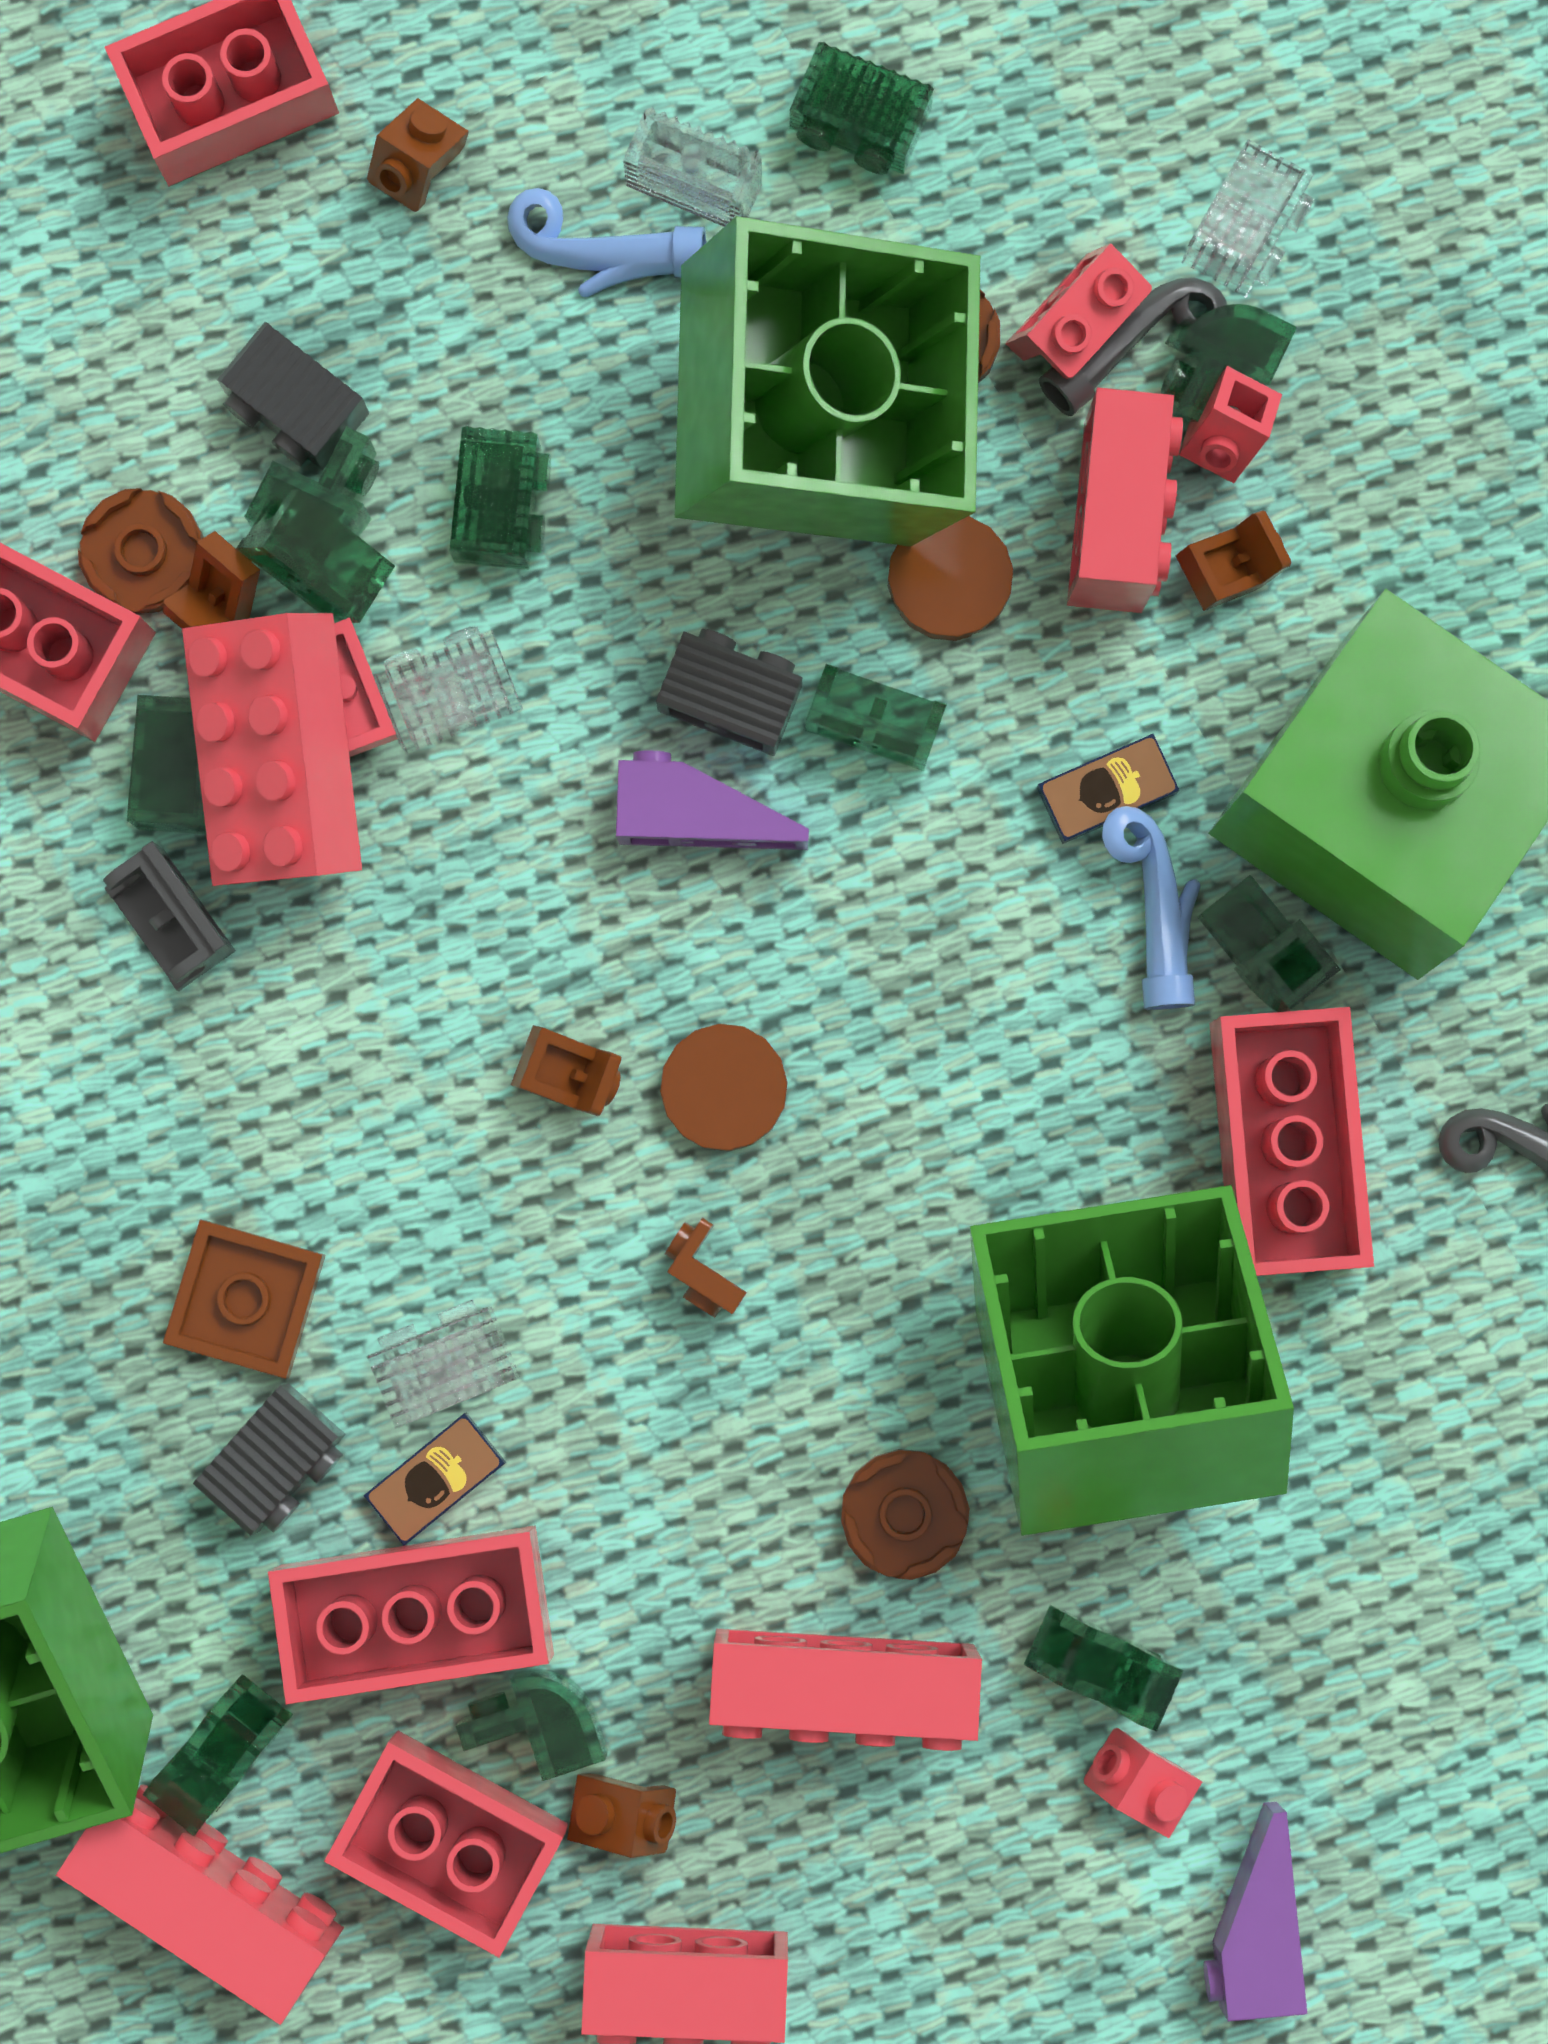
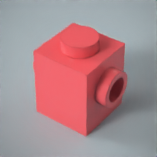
(1227, 436)

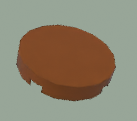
(146, 567)
(952, 581)
(724, 1087)
(892, 1493)

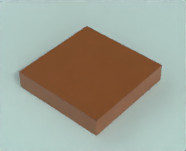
(244, 1299)

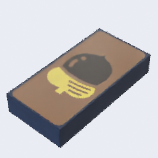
(1125, 777)
(434, 1478)

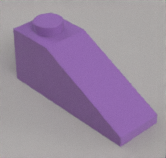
(682, 807)
(1258, 1938)

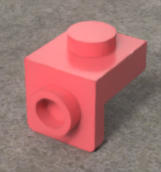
(1141, 1783)

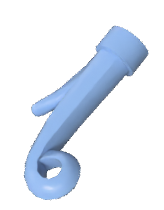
(614, 256)
(1165, 913)

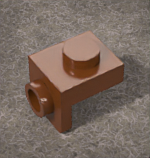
(414, 152)
(1234, 561)
(218, 588)
(567, 1071)
(706, 1287)
(622, 1816)

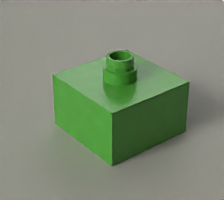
(827, 384)
(1399, 788)
(1130, 1360)
(67, 1695)

